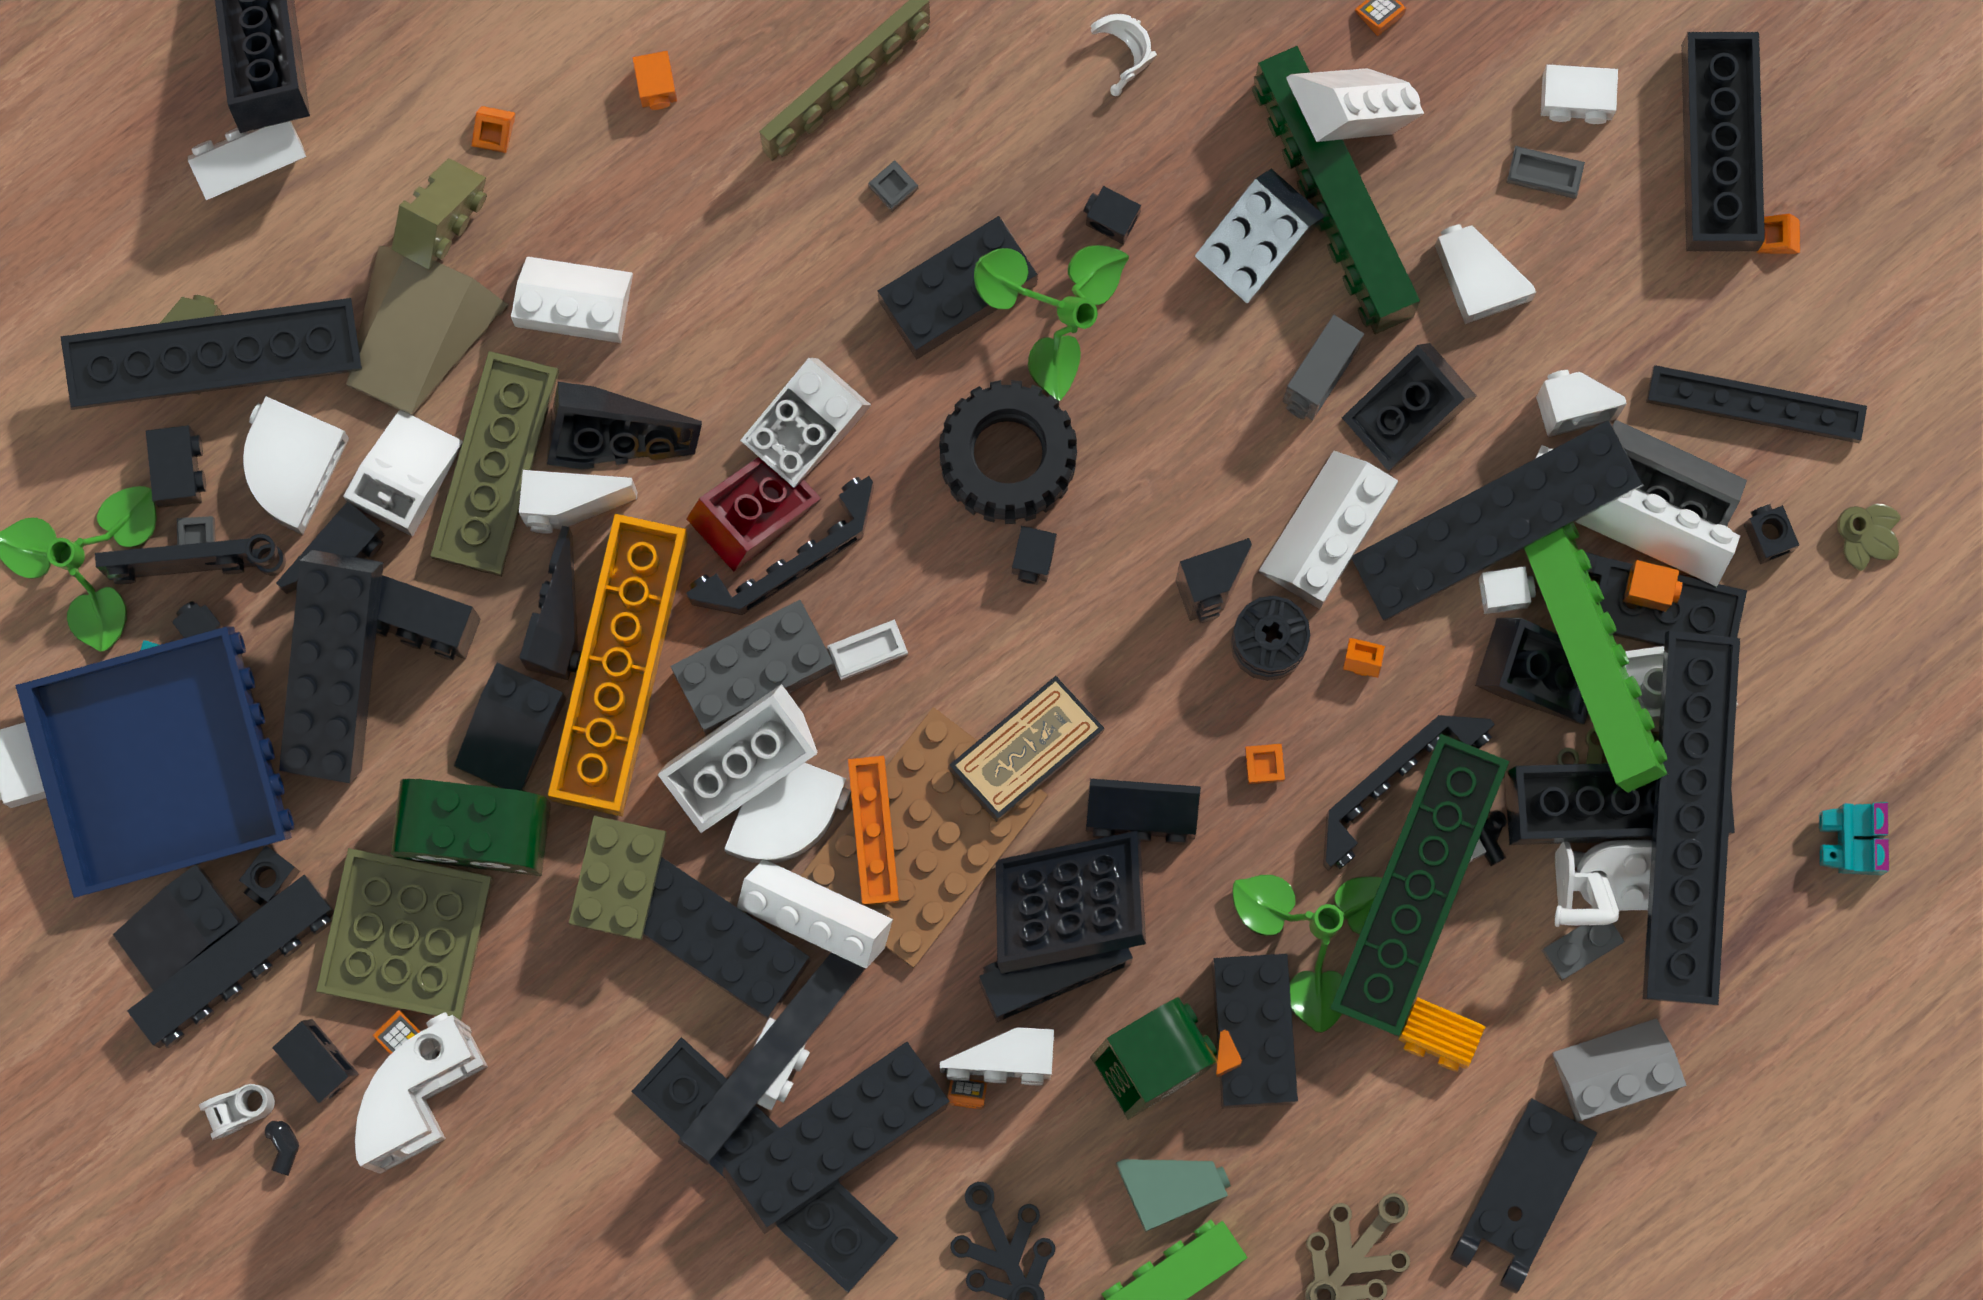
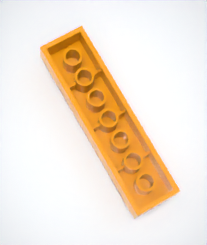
(618, 665)

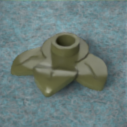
(1873, 537)

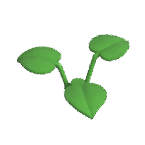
(1096, 277)
(32, 547)
(1263, 907)

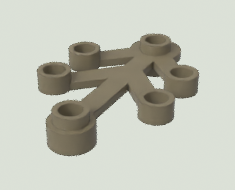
(1353, 1258)

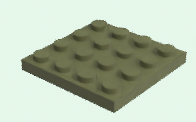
(404, 934)

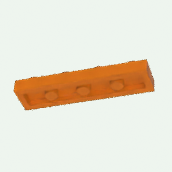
(873, 830)

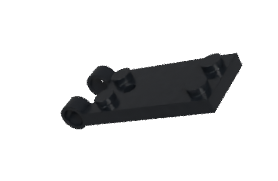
(228, 556)
(1699, 609)
(1530, 1176)

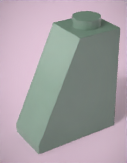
(1171, 1187)

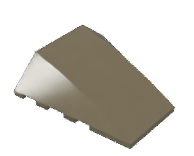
(417, 328)

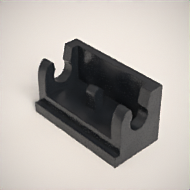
(315, 1060)

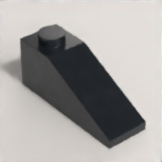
(346, 534)

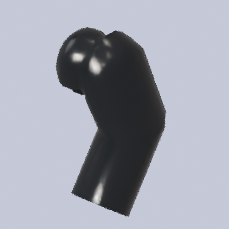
(1489, 836)
(285, 1143)

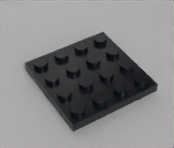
(1069, 902)

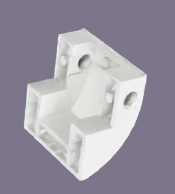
(394, 1110)

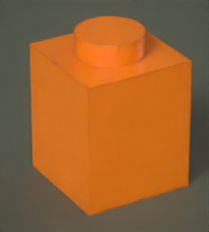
(655, 80)
(1652, 586)

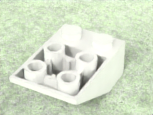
(805, 421)
(403, 472)
(1017, 1053)

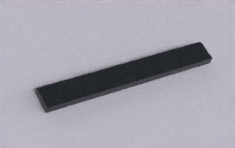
(770, 1057)

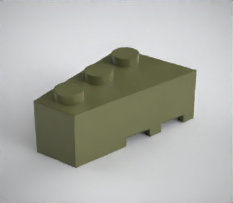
(438, 213)

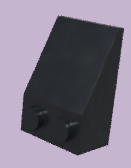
(1409, 405)
(1531, 669)
(509, 728)
(176, 926)

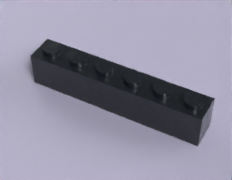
(231, 962)

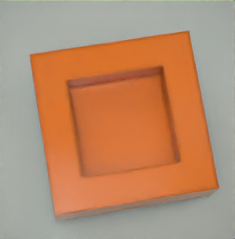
(1363, 657)
(1264, 764)

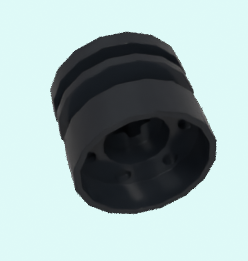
(1266, 659)

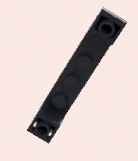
(712, 593)
(1338, 840)

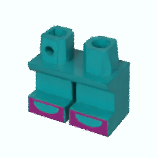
(1853, 823)

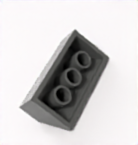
(1681, 476)

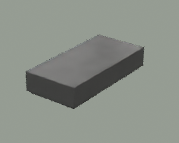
(1545, 172)

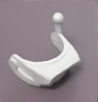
(1135, 37)

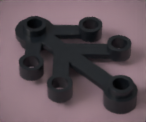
(1006, 1255)

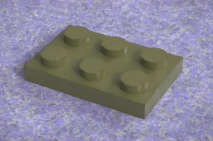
(617, 878)

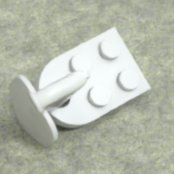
(1610, 878)

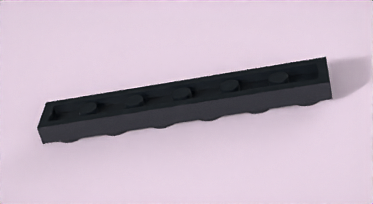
(1756, 404)

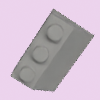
(1618, 1070)

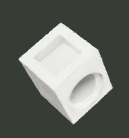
(1506, 590)

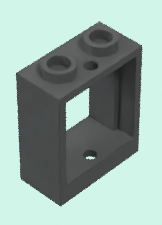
(1322, 368)

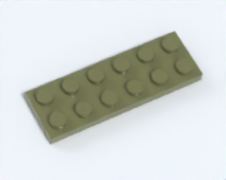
(853, 70)
(490, 465)

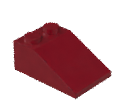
(749, 512)

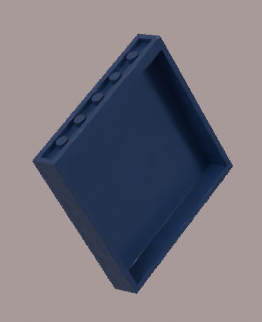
(155, 761)

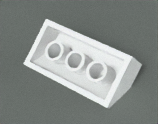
(1354, 103)
(1328, 527)
(740, 759)

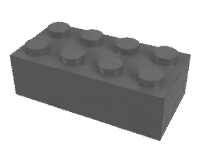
(751, 664)

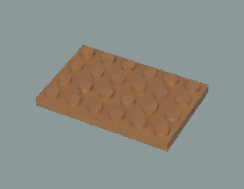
(939, 839)

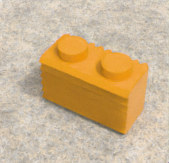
(1442, 1034)

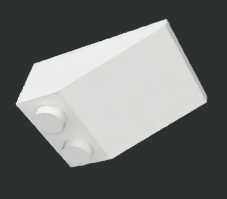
(569, 498)

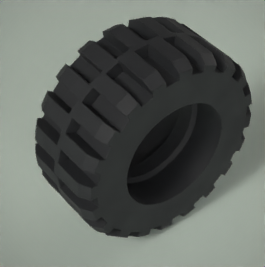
(1017, 405)

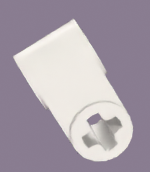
(230, 1110)

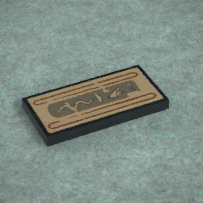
(1026, 748)

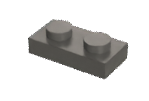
(1581, 948)

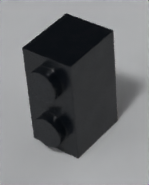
(175, 466)

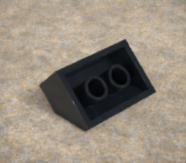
(1210, 579)
(1144, 808)

